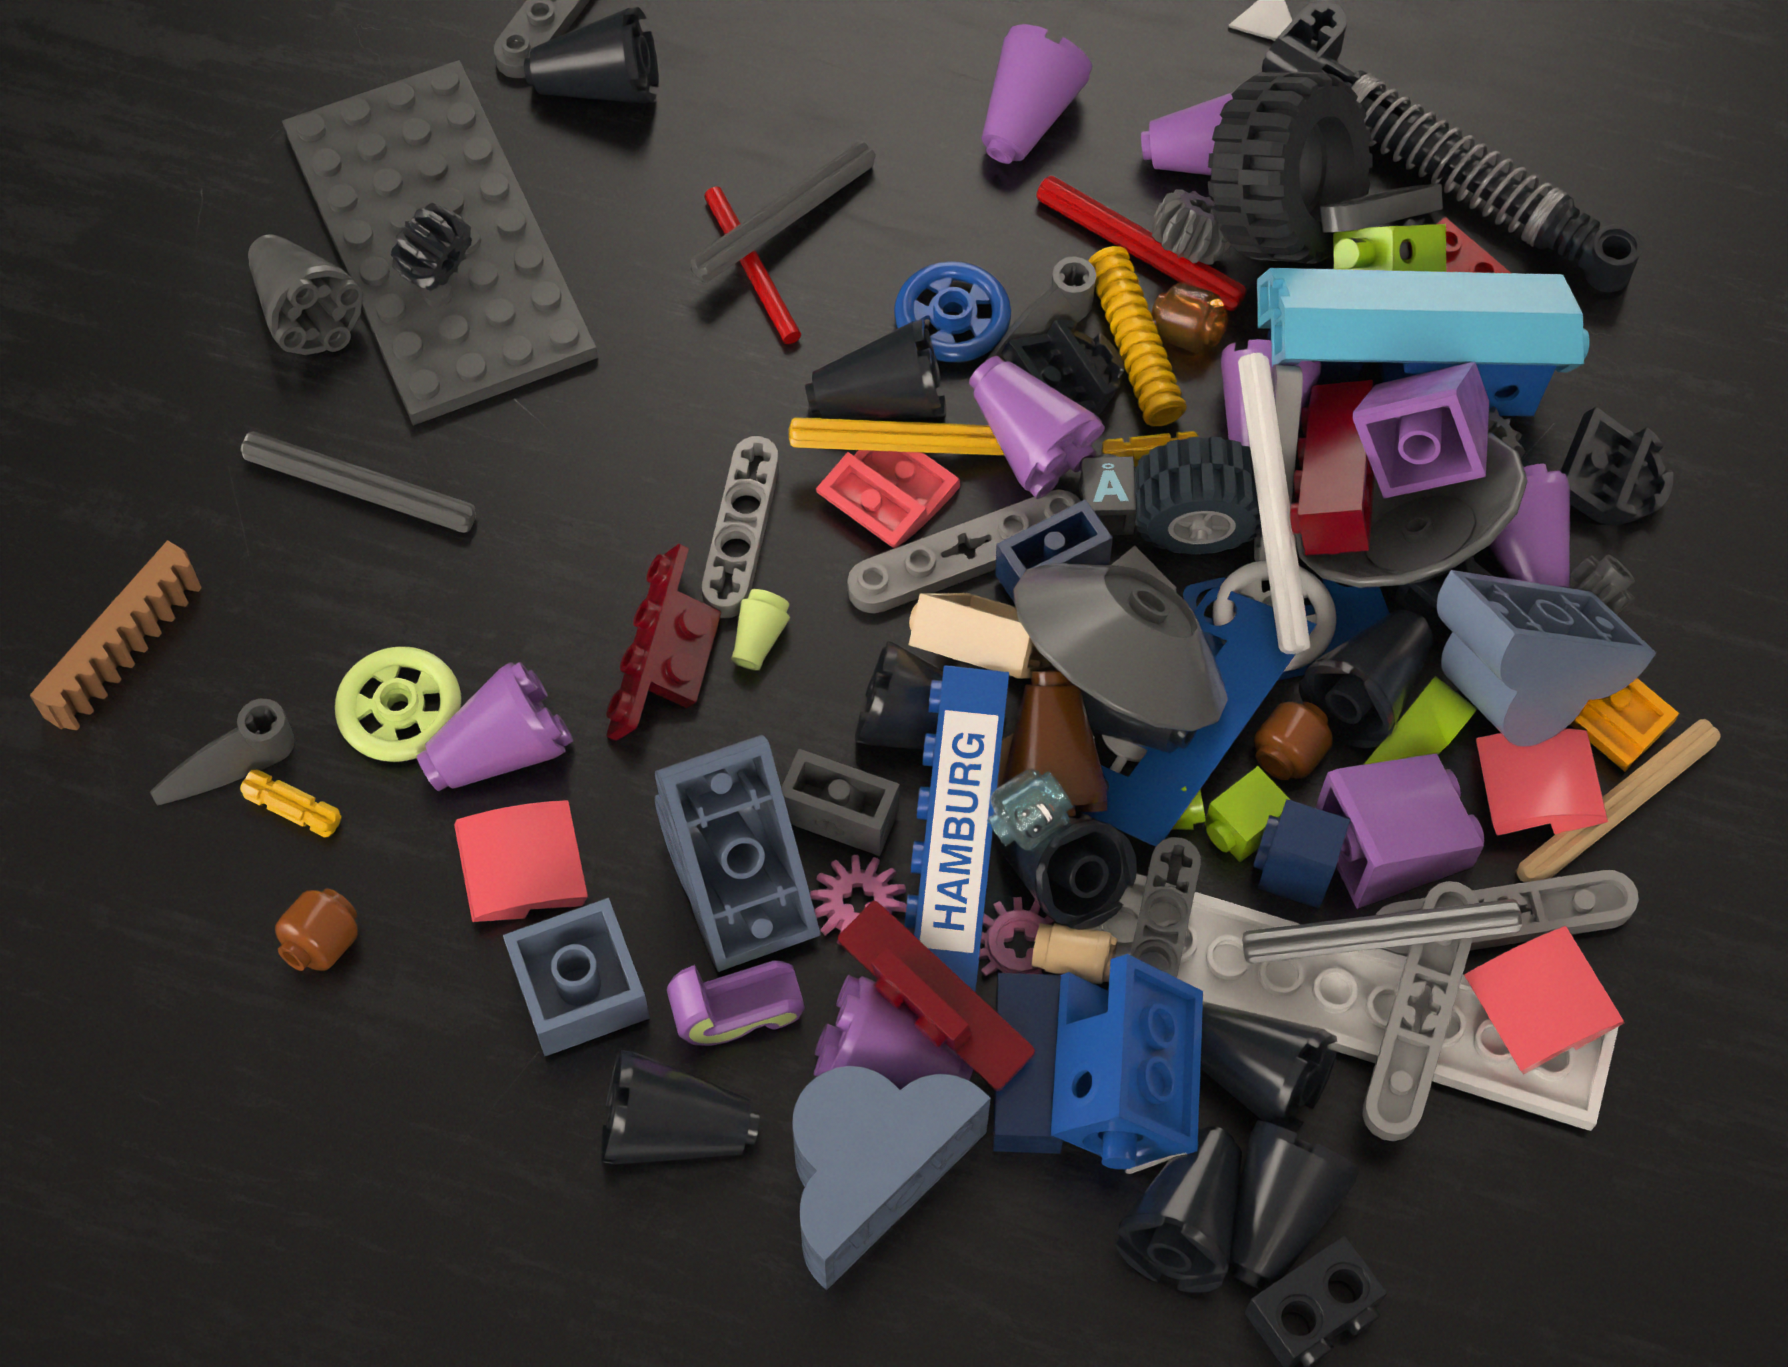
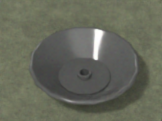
(1430, 529)
(1123, 642)

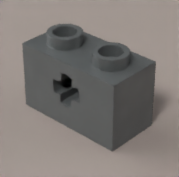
(840, 801)

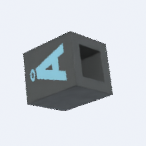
(1110, 490)

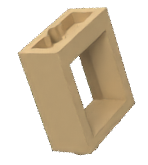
(975, 633)

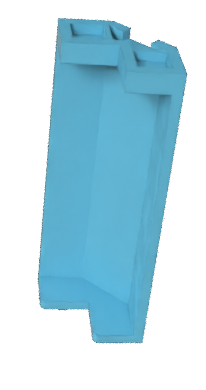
(1421, 317)

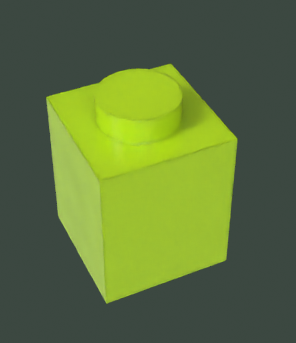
(1241, 814)

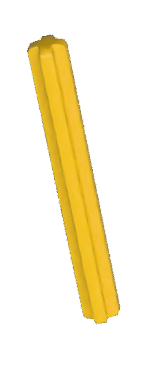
(893, 436)

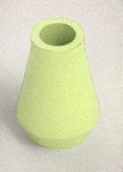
(759, 626)

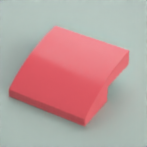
(889, 491)
(1542, 783)
(520, 860)
(1544, 999)

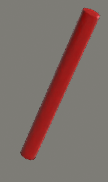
(755, 270)

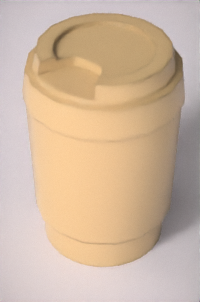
(1074, 951)

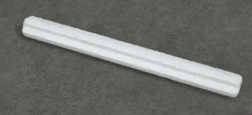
(1273, 504)

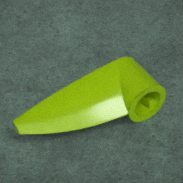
(1426, 725)

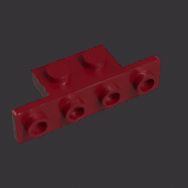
(668, 646)
(936, 995)

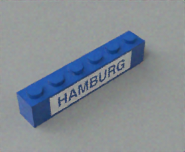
(956, 809)

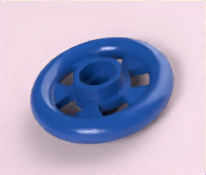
(938, 279)

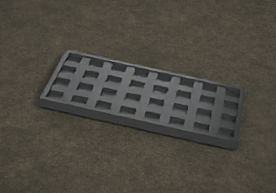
(507, 306)

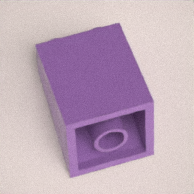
(1425, 429)
(1402, 826)

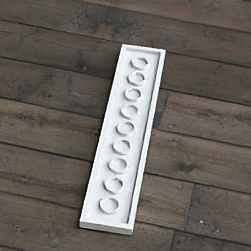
(1353, 1000)

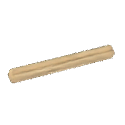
(1622, 801)

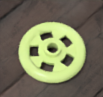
(385, 667)

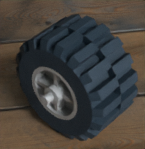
(1197, 496)

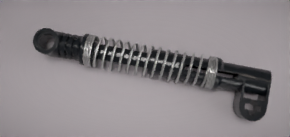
(1436, 150)

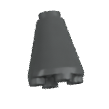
(303, 296)

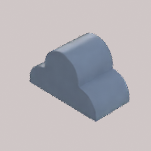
(1534, 652)
(736, 852)
(873, 1155)

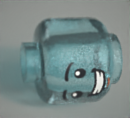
(1029, 808)

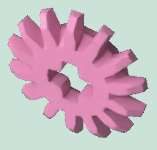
(840, 887)
(1002, 930)

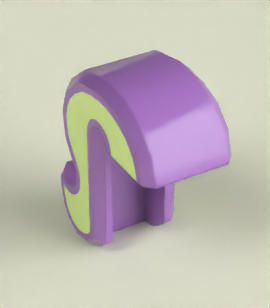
(734, 1003)

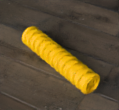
(1137, 337)

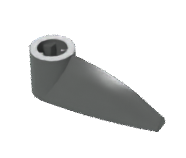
(1066, 299)
(232, 753)

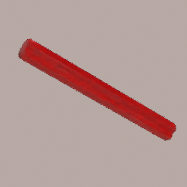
(1137, 240)

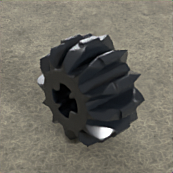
(431, 246)

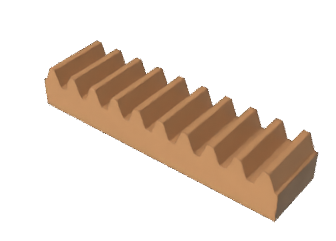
(114, 636)

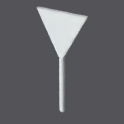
(1264, 19)

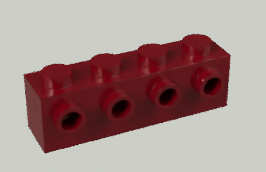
(1336, 473)

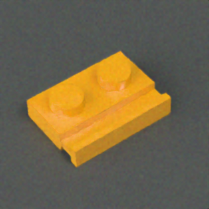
(1626, 722)

